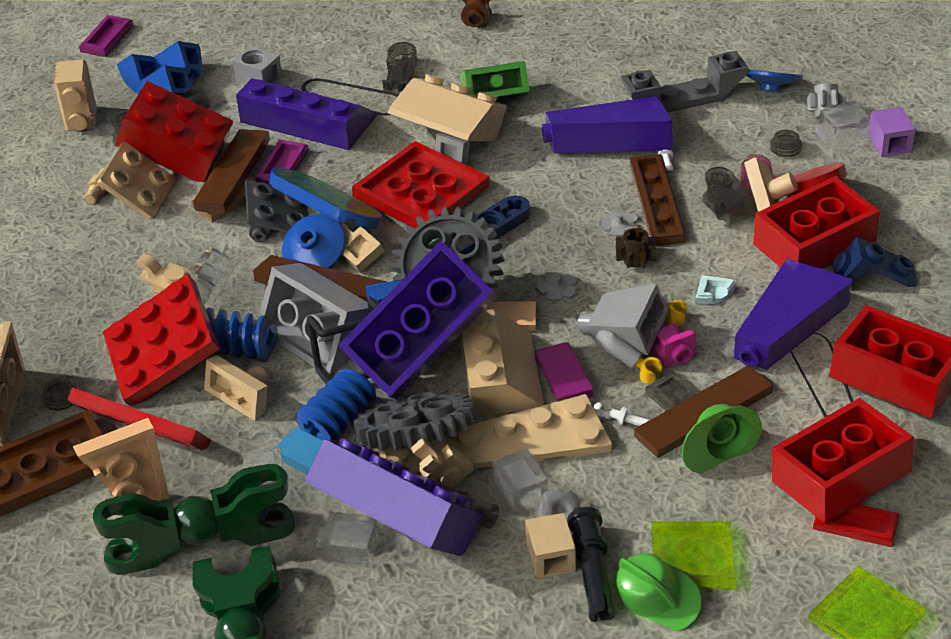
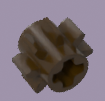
(635, 248)

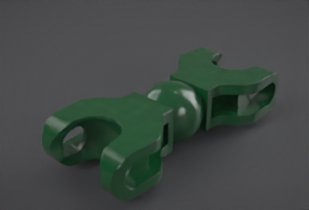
(155, 529)
(238, 598)

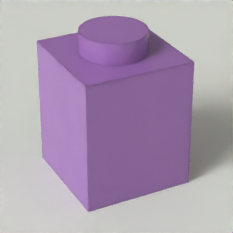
(891, 131)

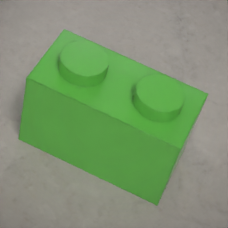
(498, 80)

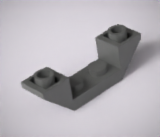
(723, 75)

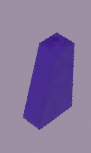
(610, 127)
(789, 312)

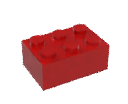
(174, 132)
(815, 224)
(894, 361)
(842, 459)

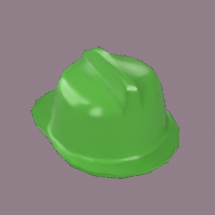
(720, 435)
(657, 591)

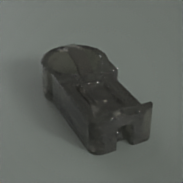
(400, 71)

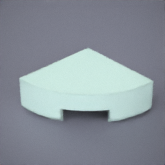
(713, 289)

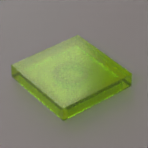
(698, 550)
(866, 610)

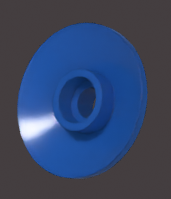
(771, 80)
(324, 248)

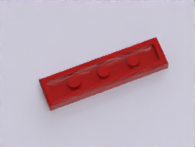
(128, 415)

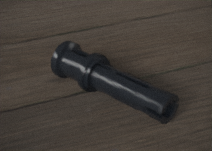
(590, 551)

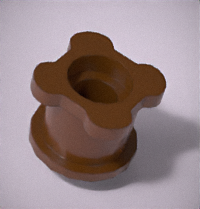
(476, 12)

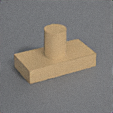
(764, 188)
(238, 388)

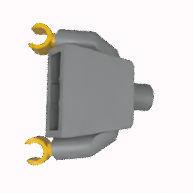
(629, 323)

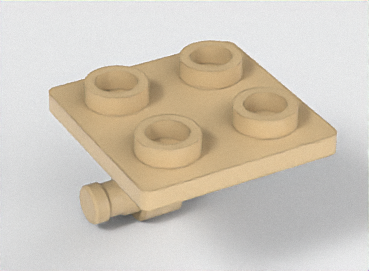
(133, 181)

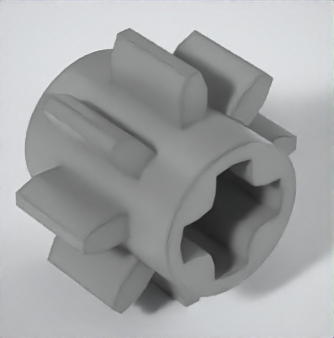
(825, 96)

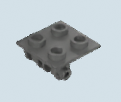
(270, 210)

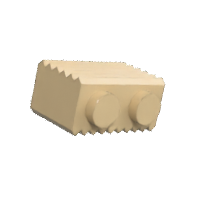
(75, 95)

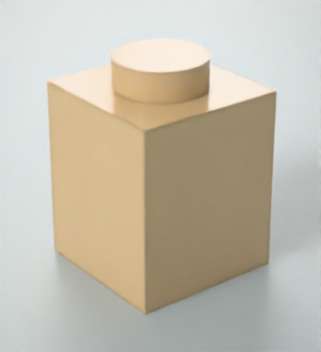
(550, 545)

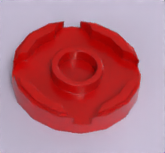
(819, 174)

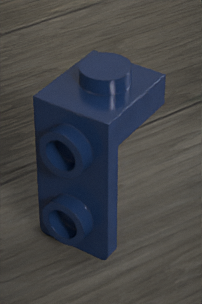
(866, 255)

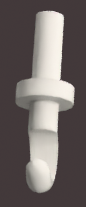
(667, 156)
(622, 415)

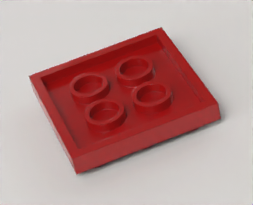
(419, 182)
(160, 340)

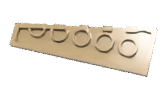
(547, 431)

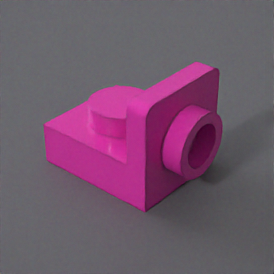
(674, 346)

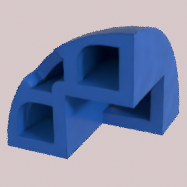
(170, 69)

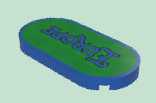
(324, 198)

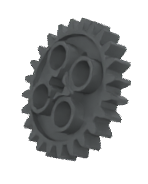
(467, 230)
(415, 417)

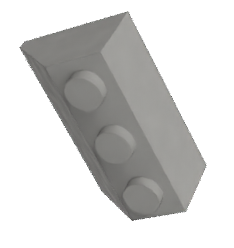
(299, 292)

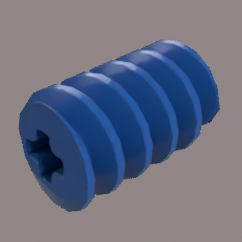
(243, 336)
(336, 405)

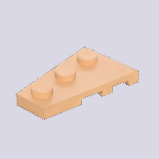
(127, 461)

